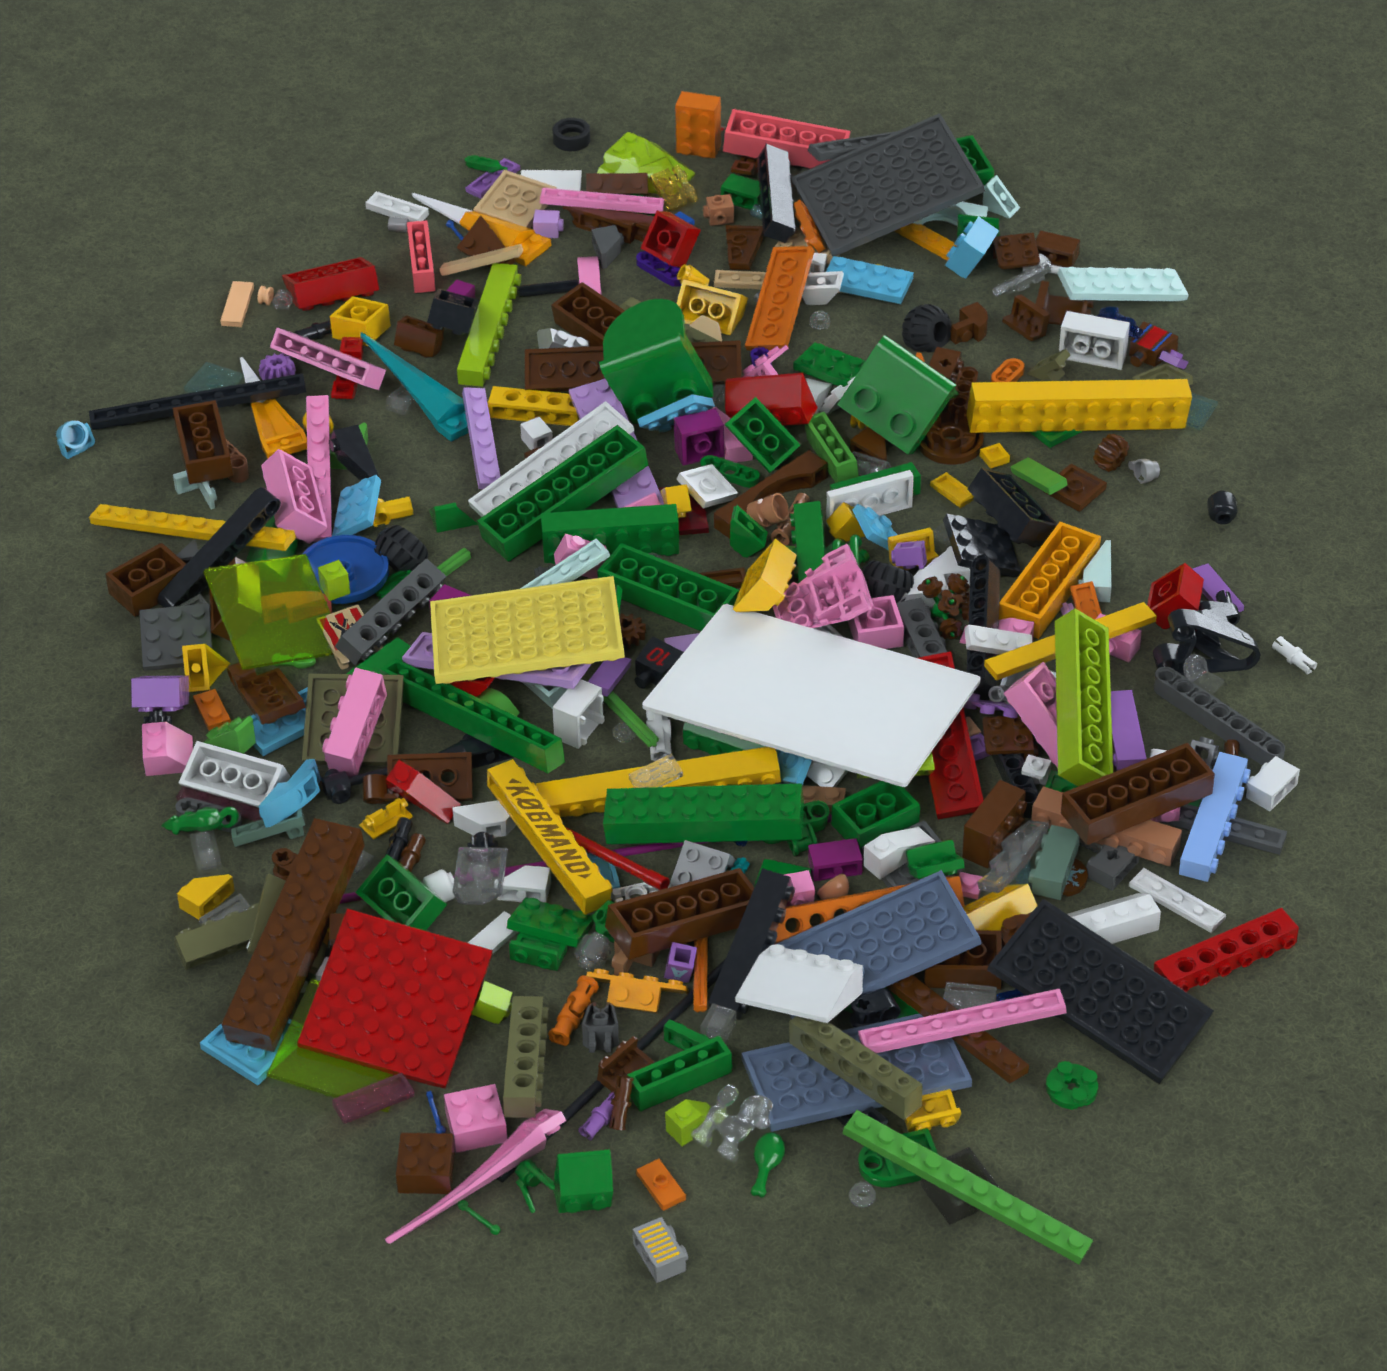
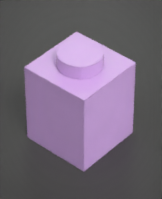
(548, 223)

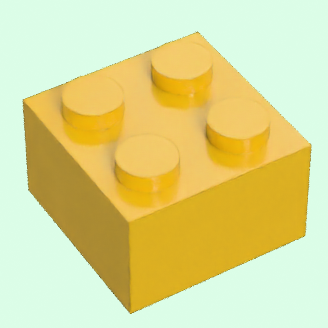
(360, 316)

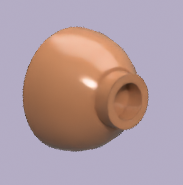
(834, 888)

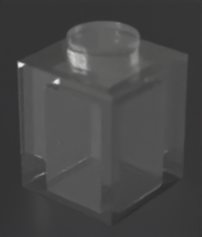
(718, 1022)

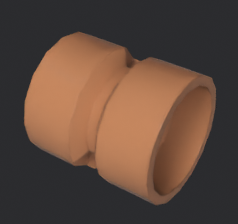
(769, 510)

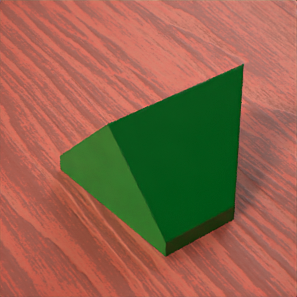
(450, 517)

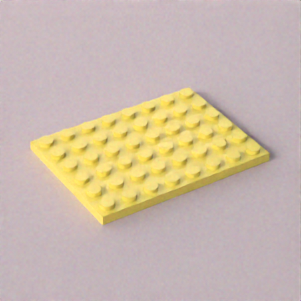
(525, 630)

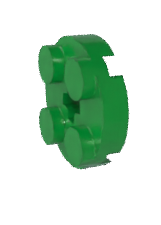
(1072, 1073)

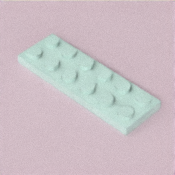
(1122, 284)

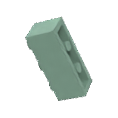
(1054, 862)

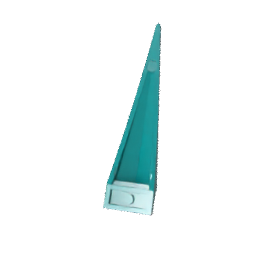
(438, 403)

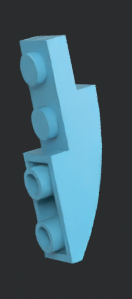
(291, 795)

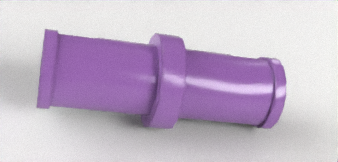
(600, 1116)

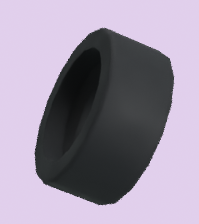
(571, 143)

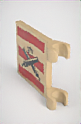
(336, 625)

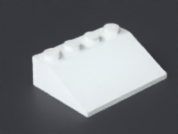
(801, 983)

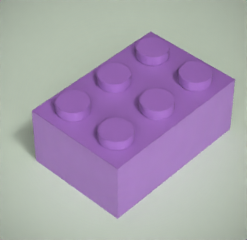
(160, 691)

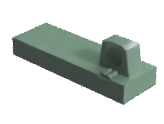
(256, 830)

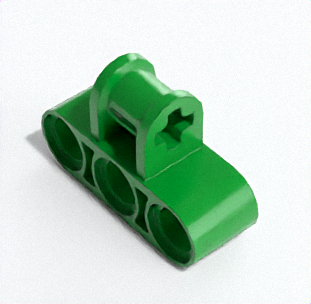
(810, 825)

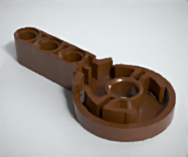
(954, 423)

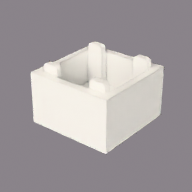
(578, 713)

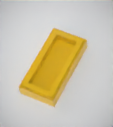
(952, 490)

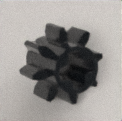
(157, 716)
(483, 839)

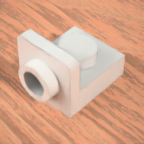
(1037, 768)

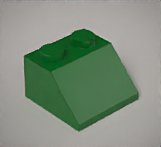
(583, 1181)

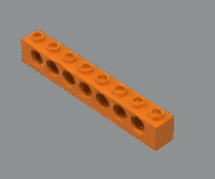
(827, 907)

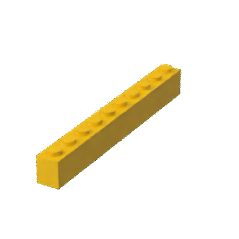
(588, 792)

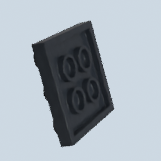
(975, 537)

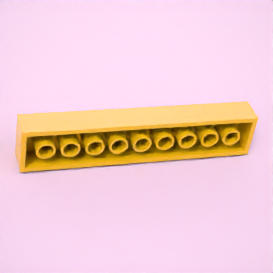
(1078, 405)

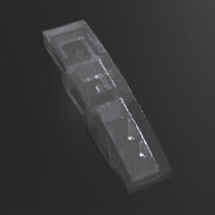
(1016, 853)

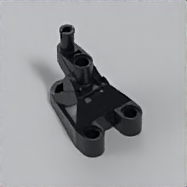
(1202, 631)

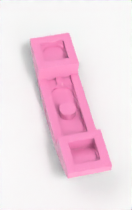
(589, 272)

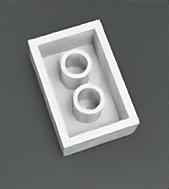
(1094, 339)

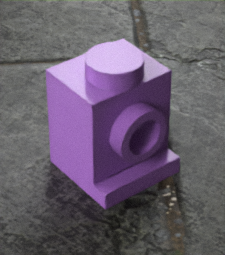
(909, 554)

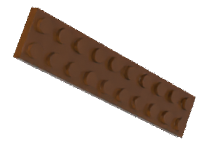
(576, 366)

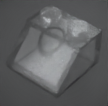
(479, 874)

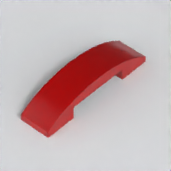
(343, 387)

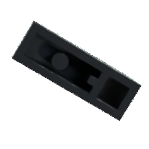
(352, 451)

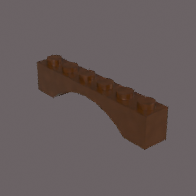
(801, 473)

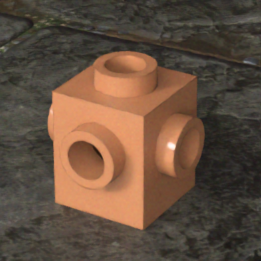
(719, 210)

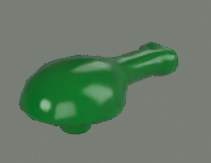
(767, 1154)

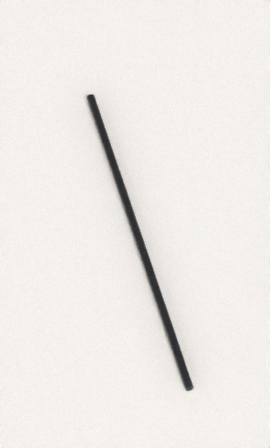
(642, 1043)

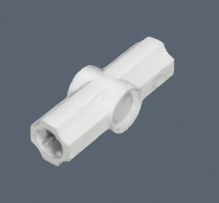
(661, 727)

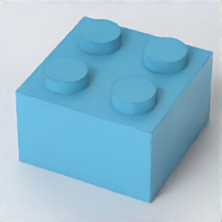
(970, 247)

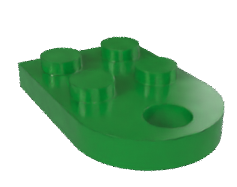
(889, 1173)

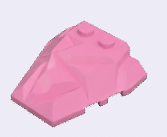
(827, 594)

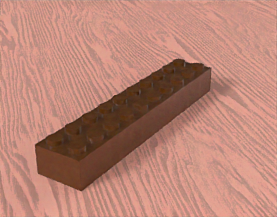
(293, 935)

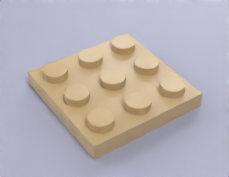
(513, 199)

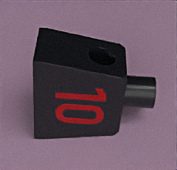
(655, 662)

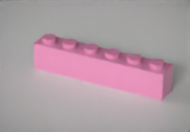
(328, 358)

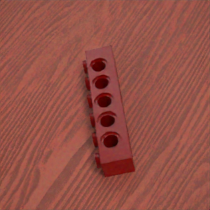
(1229, 950)

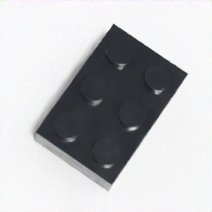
(452, 312)

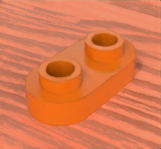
(1009, 371)

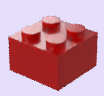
(670, 238)
(1175, 591)

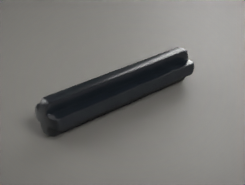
(547, 288)

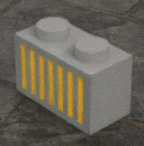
(660, 1249)

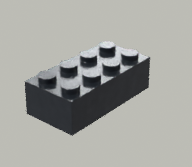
(1012, 507)

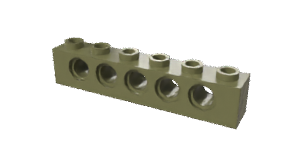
(524, 1057)
(857, 1065)

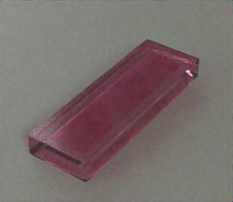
(373, 1098)

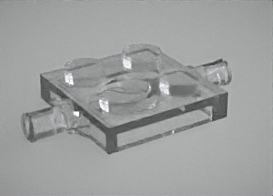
(1023, 279)

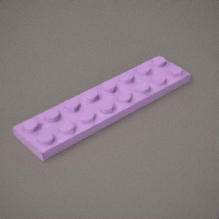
(586, 399)
(421, 656)

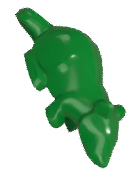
(201, 820)

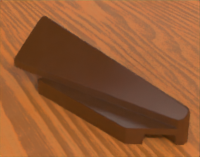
(628, 223)

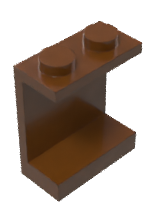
(1059, 305)

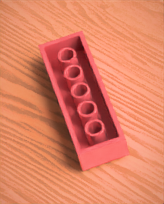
(750, 132)

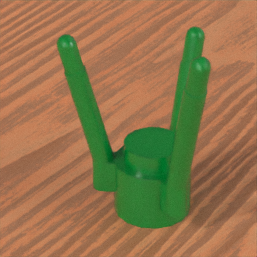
(531, 1176)

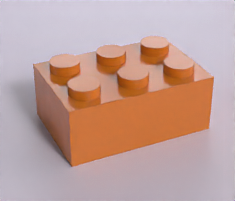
(698, 124)

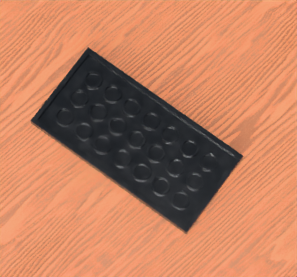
(1103, 990)

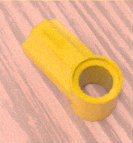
(391, 510)

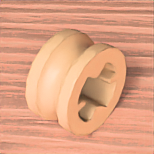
(265, 295)

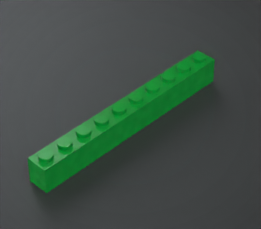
(478, 718)

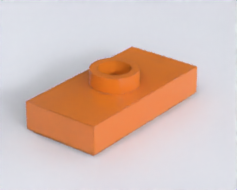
(1085, 599)
(661, 1184)

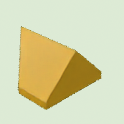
(202, 666)

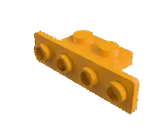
(636, 993)

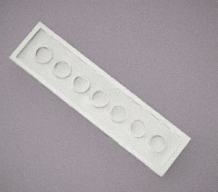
(549, 456)

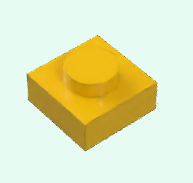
(994, 455)

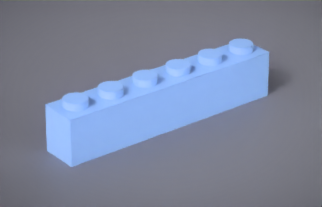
(1213, 818)

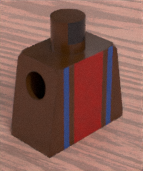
(1150, 345)

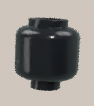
(1222, 507)

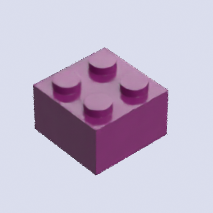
(698, 436)

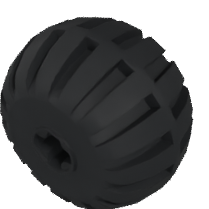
(926, 328)
(401, 548)
(887, 580)

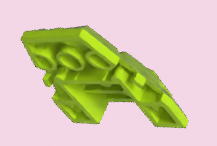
(640, 155)

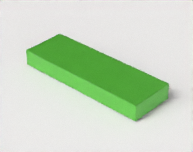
(1039, 476)

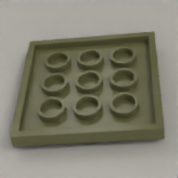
(322, 705)

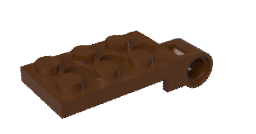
(267, 694)
(435, 764)

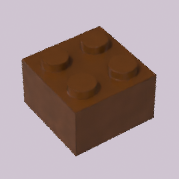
(425, 1163)

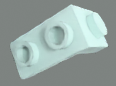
(182, 485)

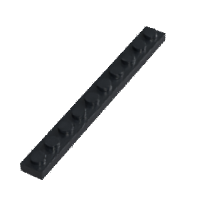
(224, 396)

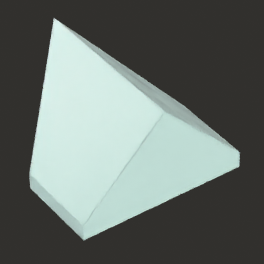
(999, 199)

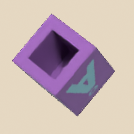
(680, 962)

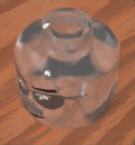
(592, 951)

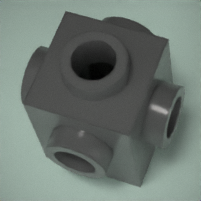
(1206, 744)

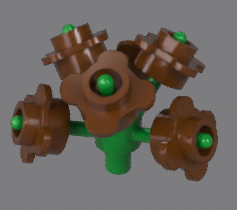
(952, 602)

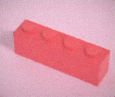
(421, 256)

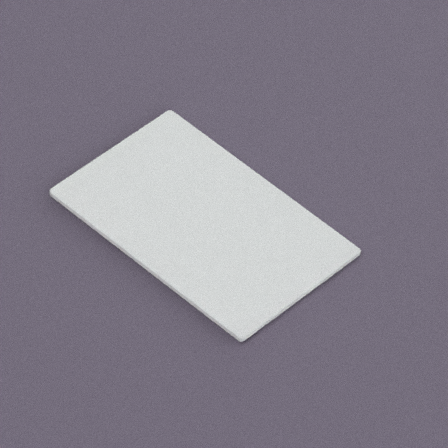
(813, 694)

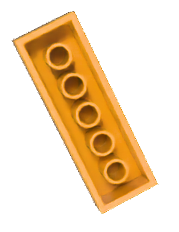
(1048, 576)

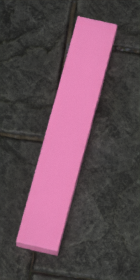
(601, 200)

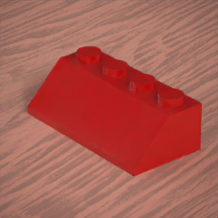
(783, 395)

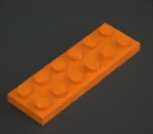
(780, 297)

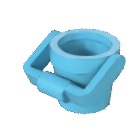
(74, 436)

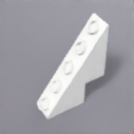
(940, 567)

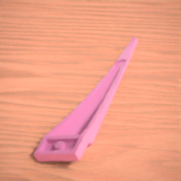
(521, 1145)

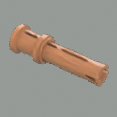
(784, 528)

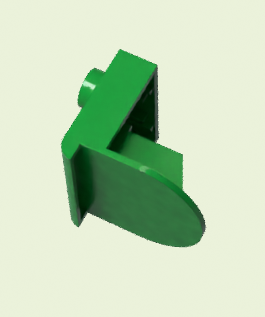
(652, 359)
(897, 395)

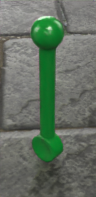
(494, 1229)

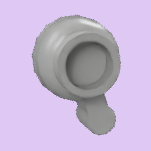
(1146, 468)

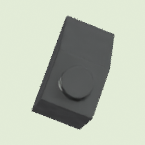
(607, 244)

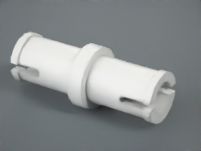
(1294, 655)

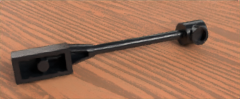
(338, 785)

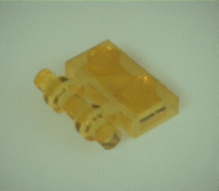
(668, 189)

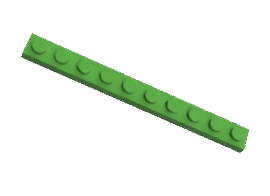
(968, 1187)

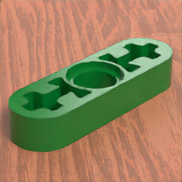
(743, 475)

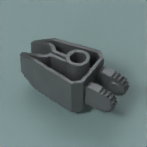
(600, 1028)

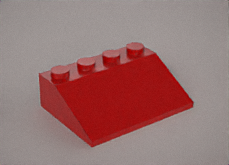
(331, 283)

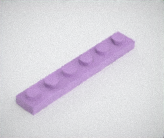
(481, 436)

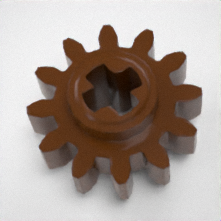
(632, 630)

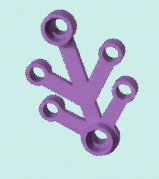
(989, 706)

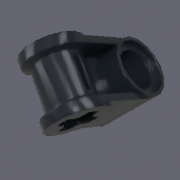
(875, 1007)

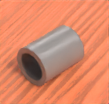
(397, 224)
(993, 693)

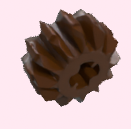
(1111, 452)

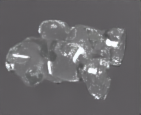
(733, 1128)

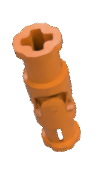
(573, 1010)

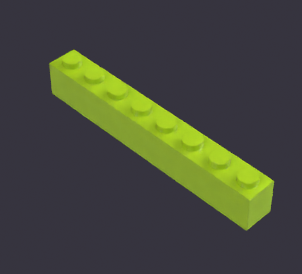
(488, 325)

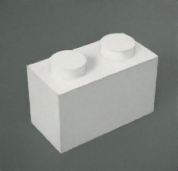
(1272, 783)

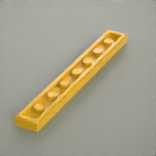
(1044, 649)

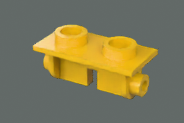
(385, 820)

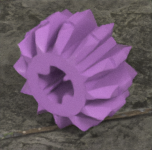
(276, 366)

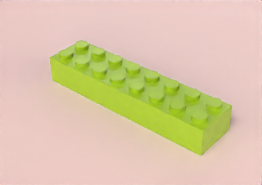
(1083, 698)

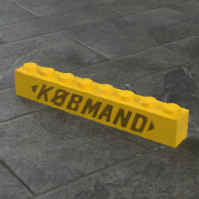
(549, 836)

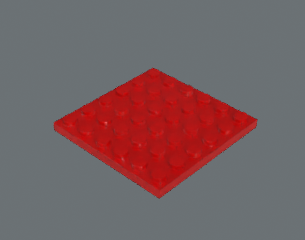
(395, 998)

